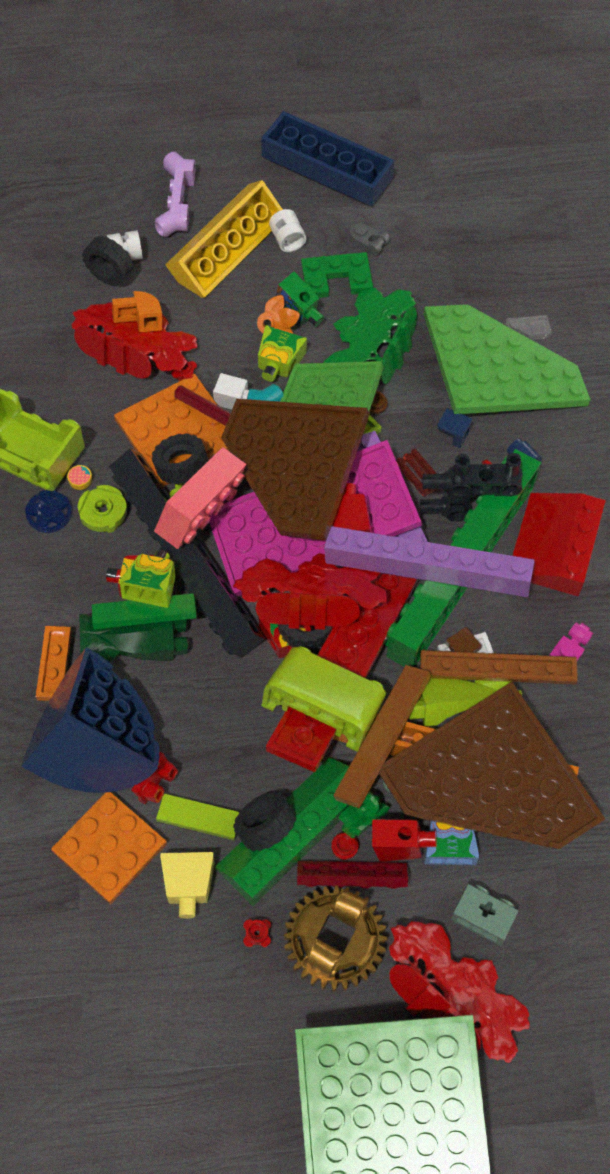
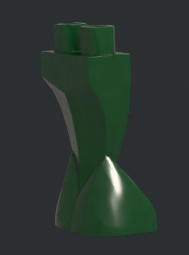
(140, 641)

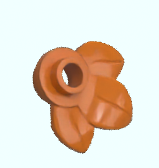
(280, 317)

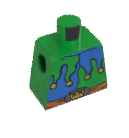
(300, 298)

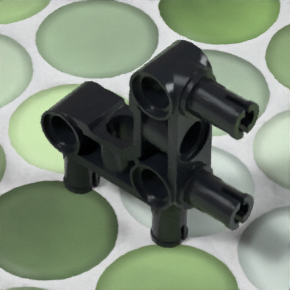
(465, 482)

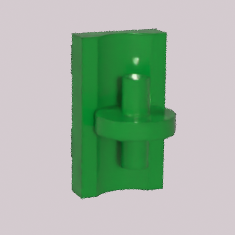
(360, 819)

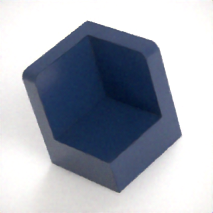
(456, 425)

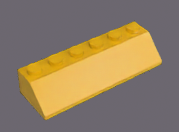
(225, 240)

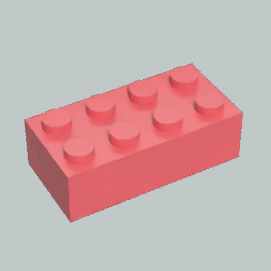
(200, 498)

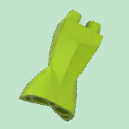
(451, 696)

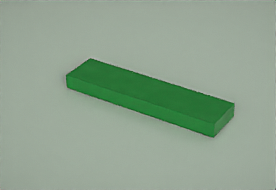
(136, 613)

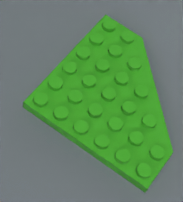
(496, 367)

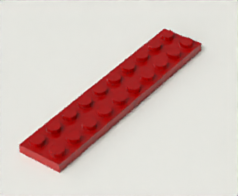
(354, 648)

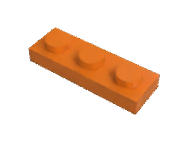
(53, 660)

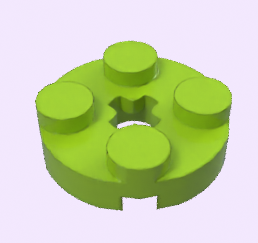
(107, 520)

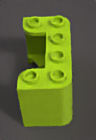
(34, 447)

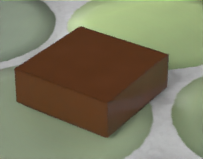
(463, 642)

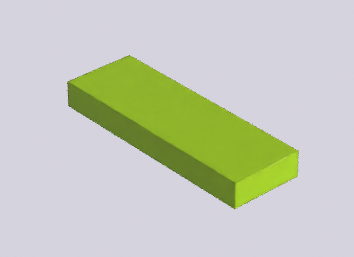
(197, 816)

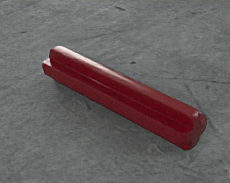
(202, 404)

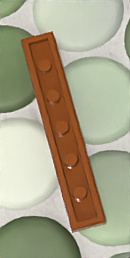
(499, 667)
(382, 736)

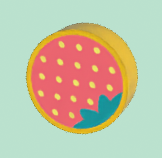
(79, 477)

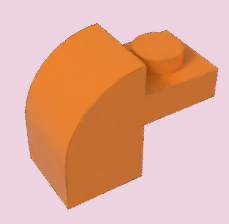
(140, 308)

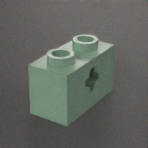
(470, 909)

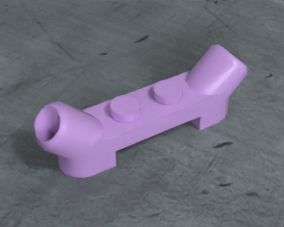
(178, 214)

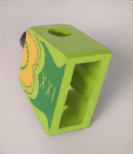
(280, 352)
(149, 579)

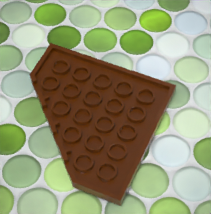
(296, 459)
(493, 776)

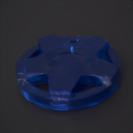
(48, 511)

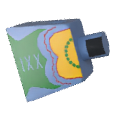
(453, 847)

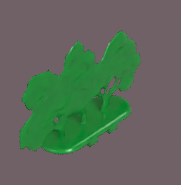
(373, 327)

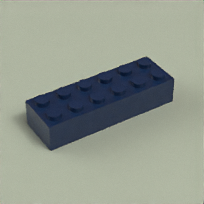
(327, 158)

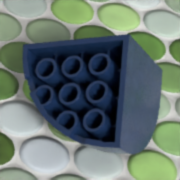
(93, 732)

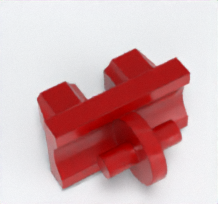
(149, 788)

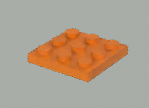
(109, 847)

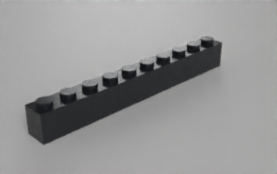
(190, 561)

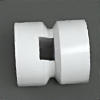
(287, 230)
(130, 243)

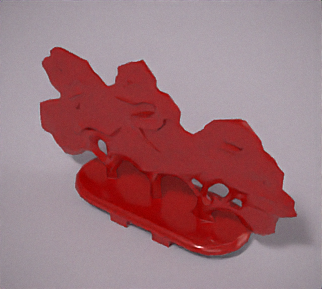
(131, 351)
(314, 592)
(466, 988)

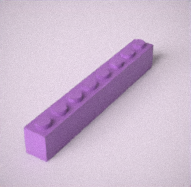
(429, 561)

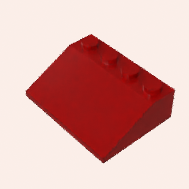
(560, 538)

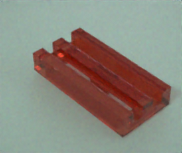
(410, 475)

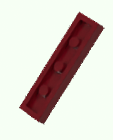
(352, 874)

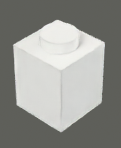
(228, 389)

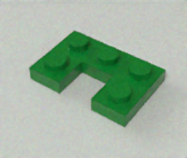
(354, 266)

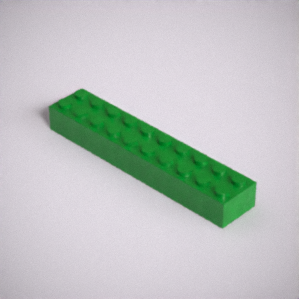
(437, 600)

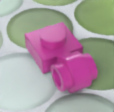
(571, 648)

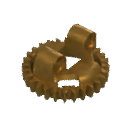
(324, 960)

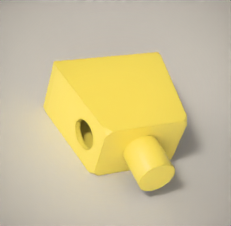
(187, 879)

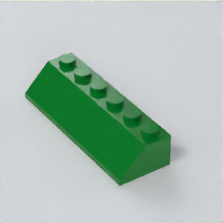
(316, 815)

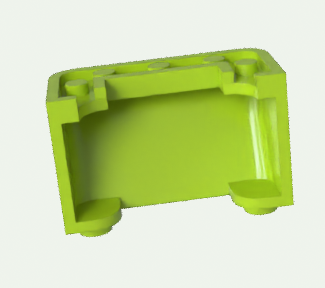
(325, 694)

